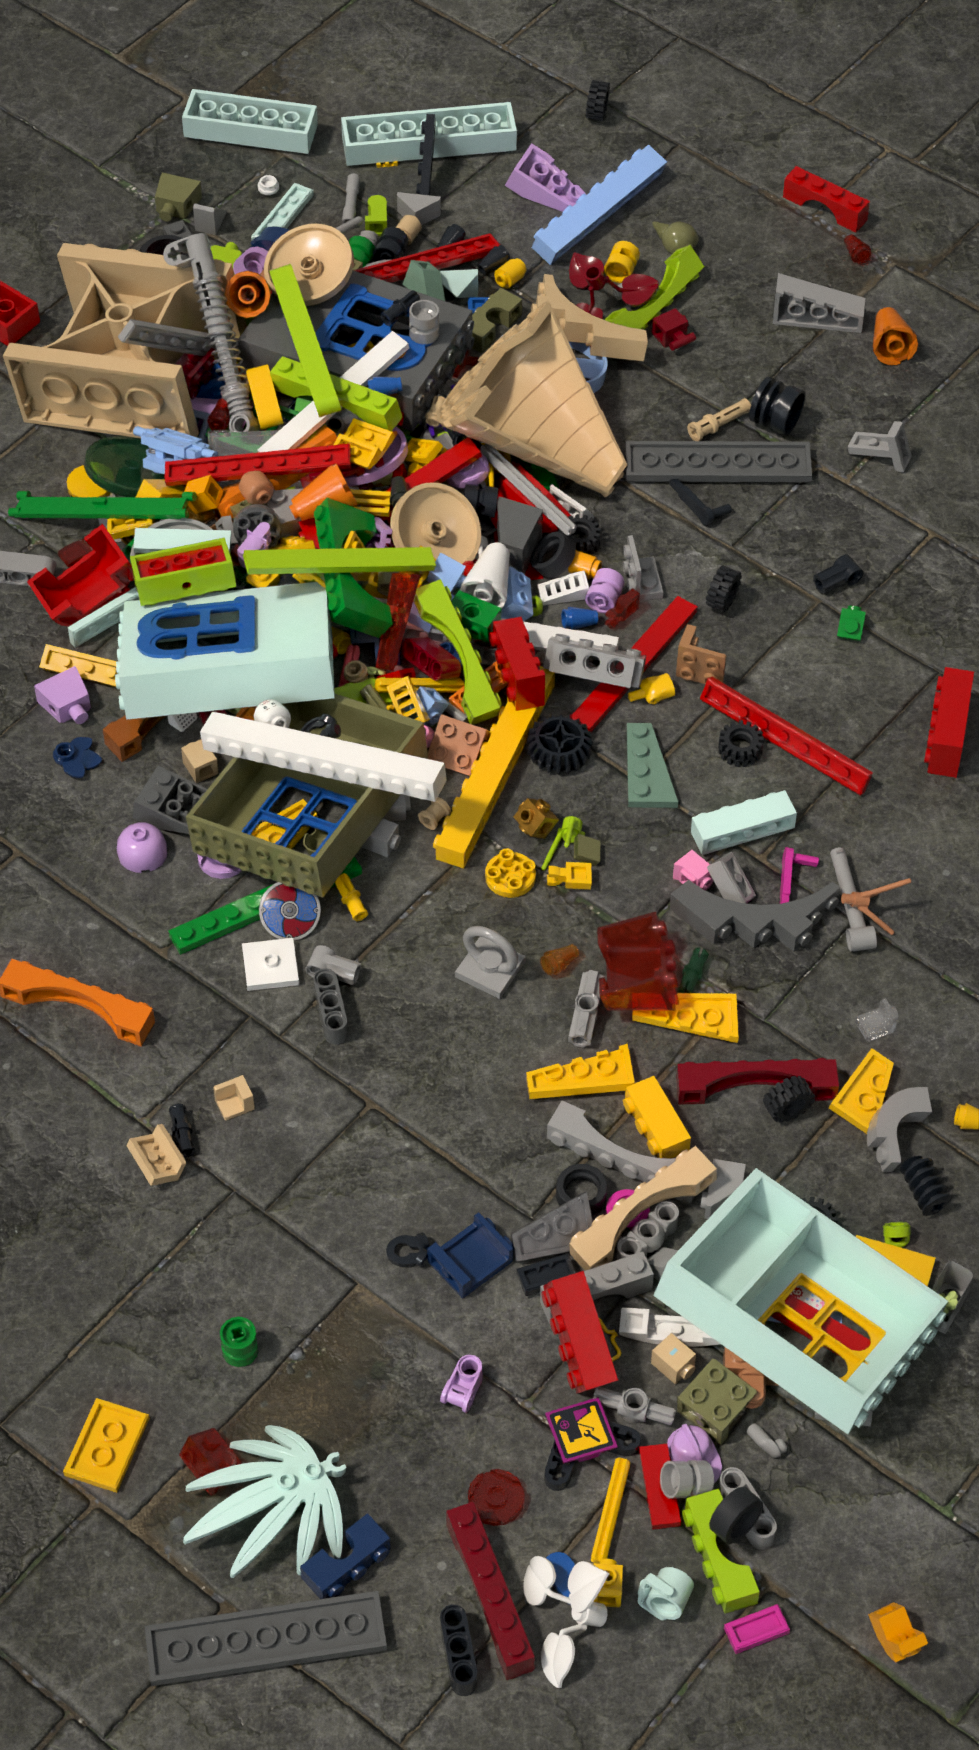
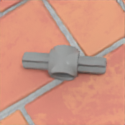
(635, 1415)

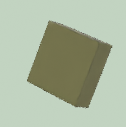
(586, 849)

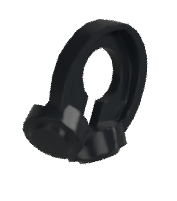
(332, 727)
(420, 1242)

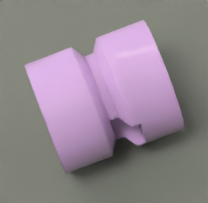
(604, 590)

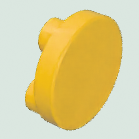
(510, 874)

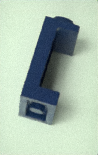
(471, 1256)

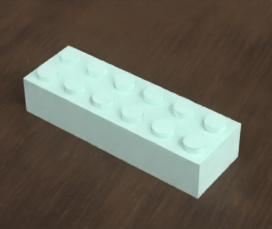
(250, 121)

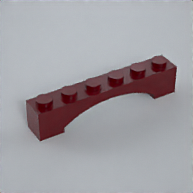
(702, 1080)
(496, 1602)

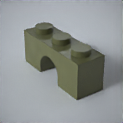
(499, 308)

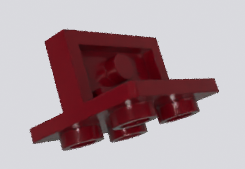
(196, 370)

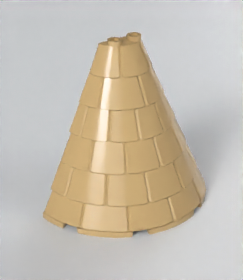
(537, 405)

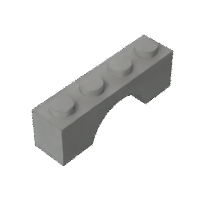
(623, 1277)

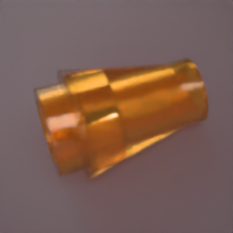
(556, 960)

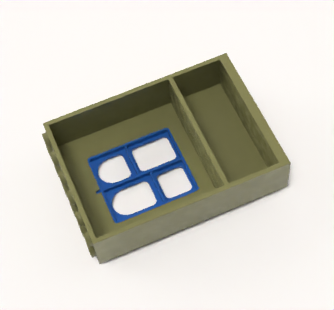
(247, 790)

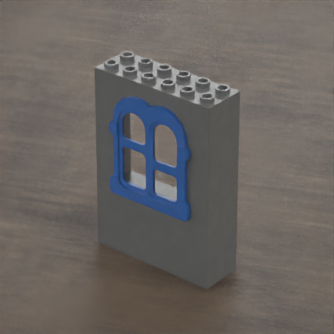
(421, 369)

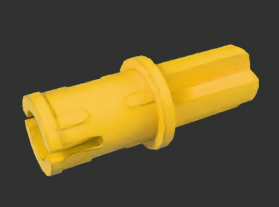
(351, 897)

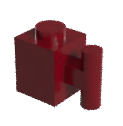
(671, 330)

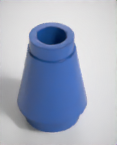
(386, 385)
(577, 618)

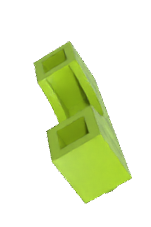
(732, 1582)

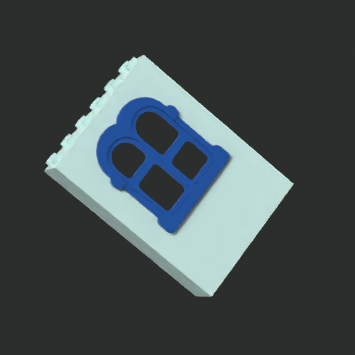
(279, 653)

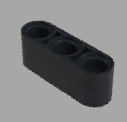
(458, 1637)

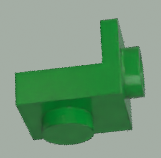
(851, 623)

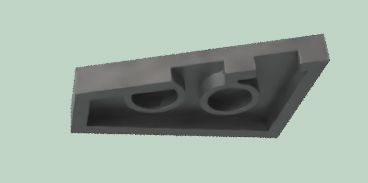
(552, 1231)

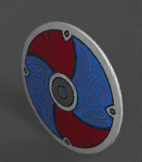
(289, 912)

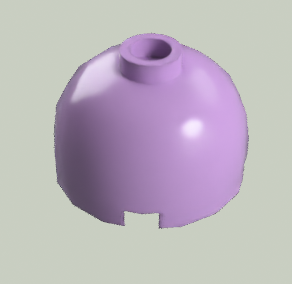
(141, 847)

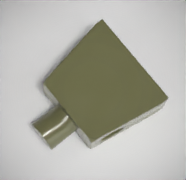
(176, 196)

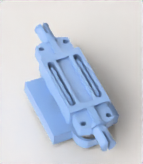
(170, 446)

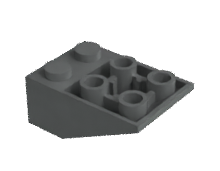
(167, 801)

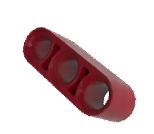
(431, 658)

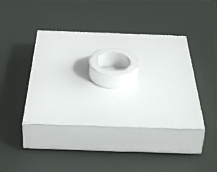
(270, 964)

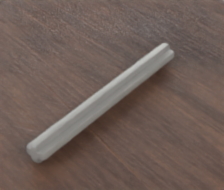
(528, 489)

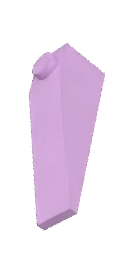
(542, 181)

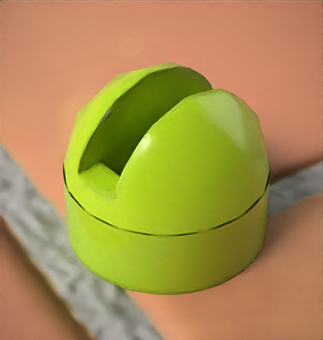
(539, 605)

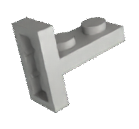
(884, 445)

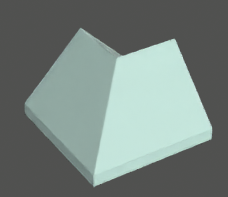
(461, 282)

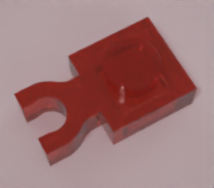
(625, 607)

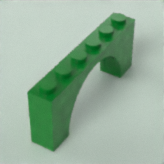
(347, 600)

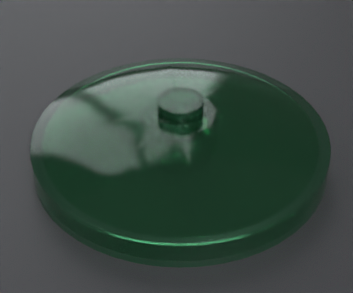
(118, 465)

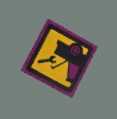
(581, 1431)

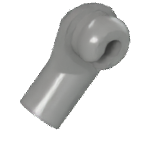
(761, 1438)

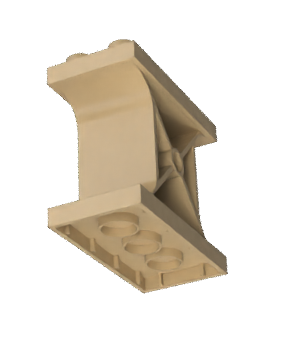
(91, 376)

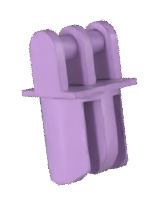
(255, 540)

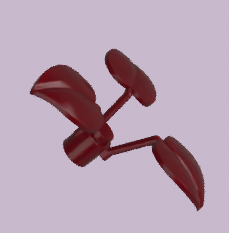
(589, 271)

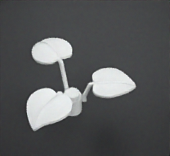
(584, 1585)

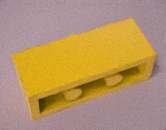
(656, 1119)

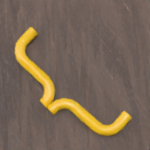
(612, 1339)

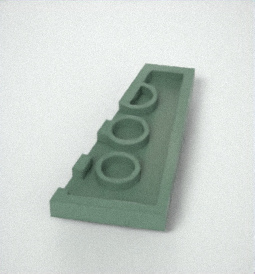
(646, 771)

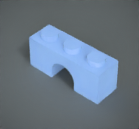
(451, 575)

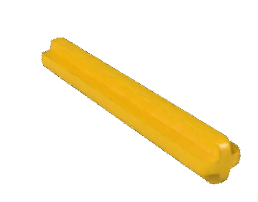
(440, 686)
(610, 1510)

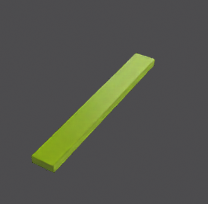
(339, 560)

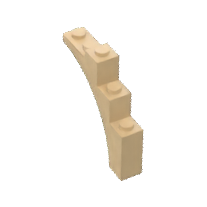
(600, 335)

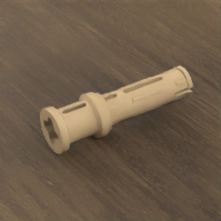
(711, 423)

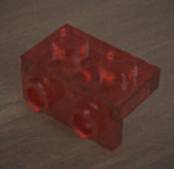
(207, 1453)

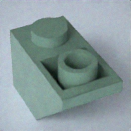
(424, 279)

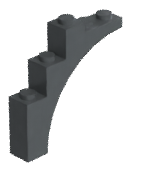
(753, 923)

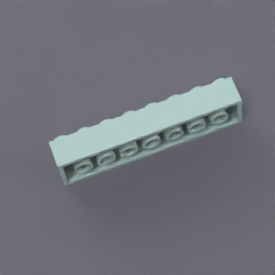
(457, 133)

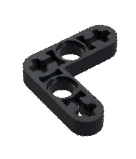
(567, 1468)

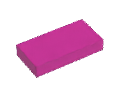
(756, 1629)

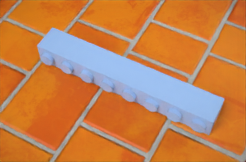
(599, 204)

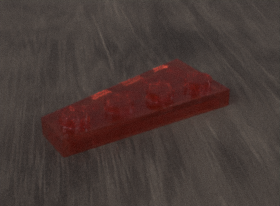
(400, 599)

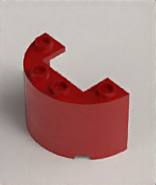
(86, 584)

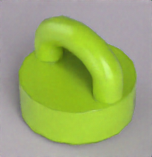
(897, 1230)

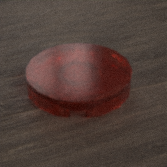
(497, 1497)

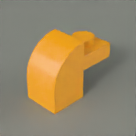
(896, 1632)

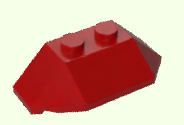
(509, 491)

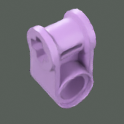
(462, 1388)

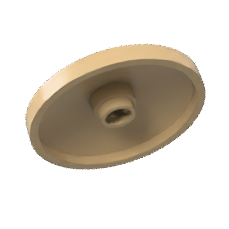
(318, 258)
(437, 519)

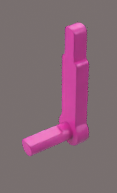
(788, 859)

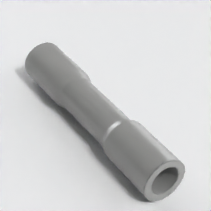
(352, 190)

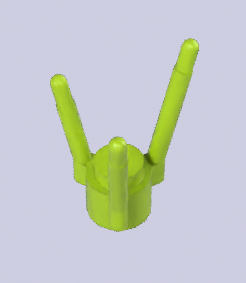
(570, 829)

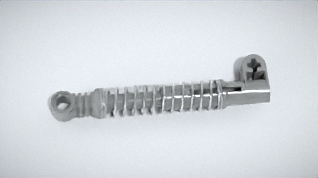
(208, 286)

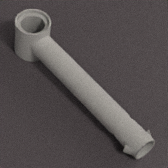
(859, 935)

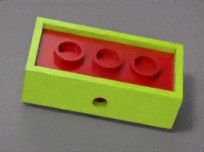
(183, 571)

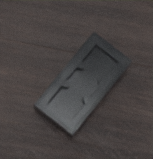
(543, 1272)

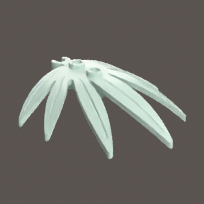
(292, 1481)

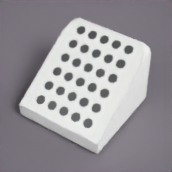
(182, 721)

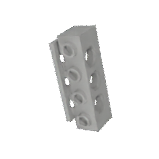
(558, 662)

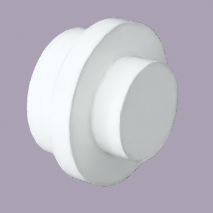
(268, 185)

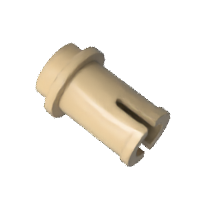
(431, 416)

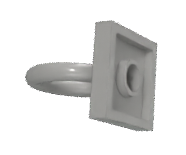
(489, 961)

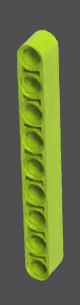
(305, 340)

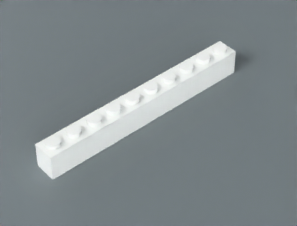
(324, 756)

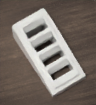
(576, 582)

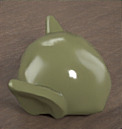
(676, 235)

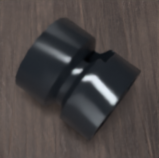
(391, 244)
(483, 499)

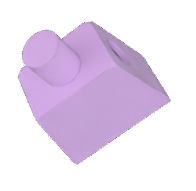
(64, 696)

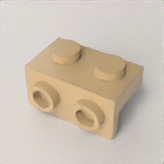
(157, 1156)

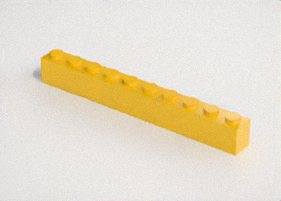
(487, 780)

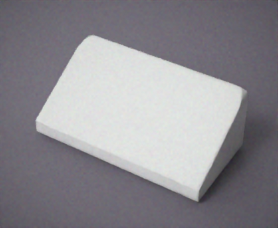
(570, 504)

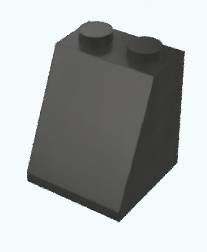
(519, 530)

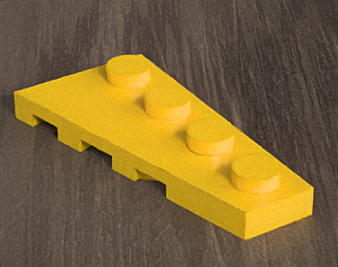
(699, 1014)

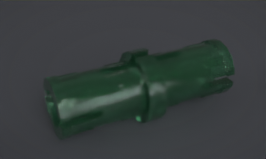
(693, 971)

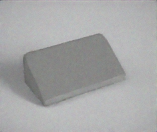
(731, 879)

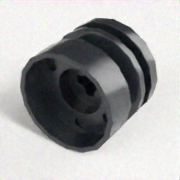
(777, 405)

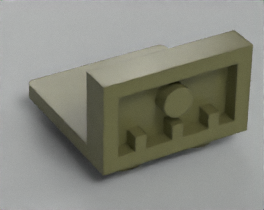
(715, 1400)

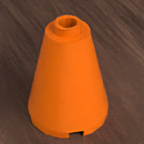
(240, 295)
(893, 338)
(327, 484)

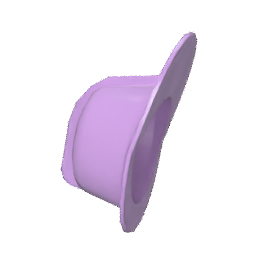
(251, 260)
(694, 1444)

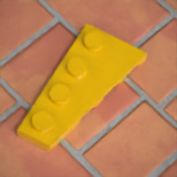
(592, 1075)

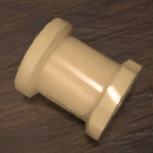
(434, 813)

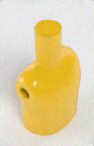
(654, 689)

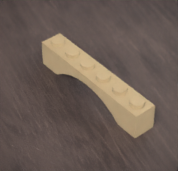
(684, 1177)

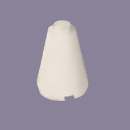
(489, 575)

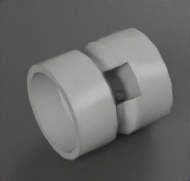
(424, 321)
(686, 1479)

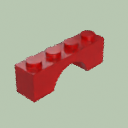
(848, 208)

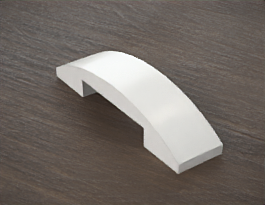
(648, 1328)

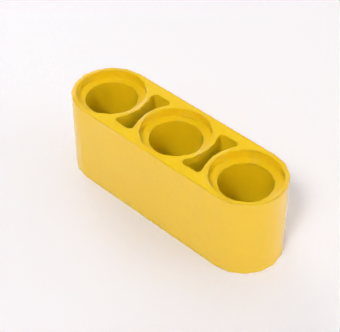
(264, 397)

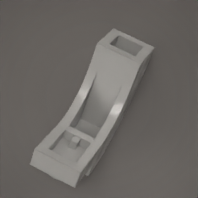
(901, 1107)

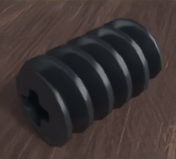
(925, 1184)

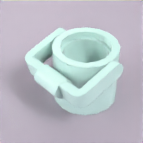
(668, 1593)

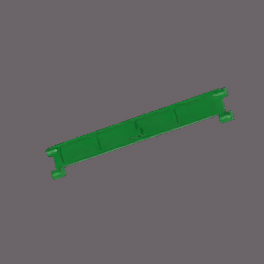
(101, 507)

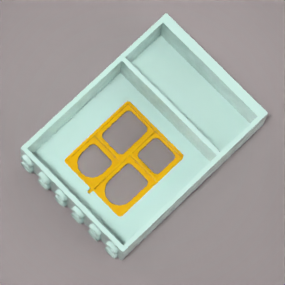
(756, 1255)

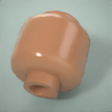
(256, 487)

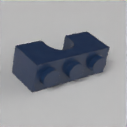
(330, 1575)

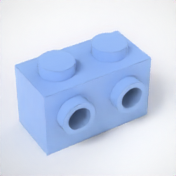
(518, 596)

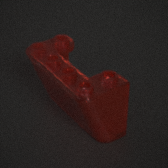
(638, 965)

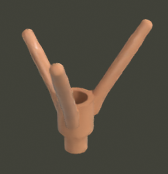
(862, 899)

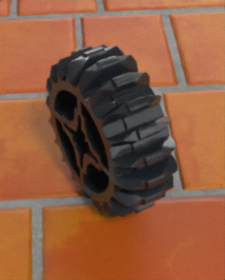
(544, 741)

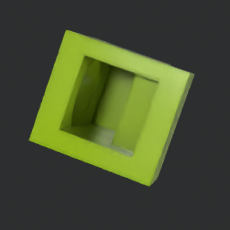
(377, 214)

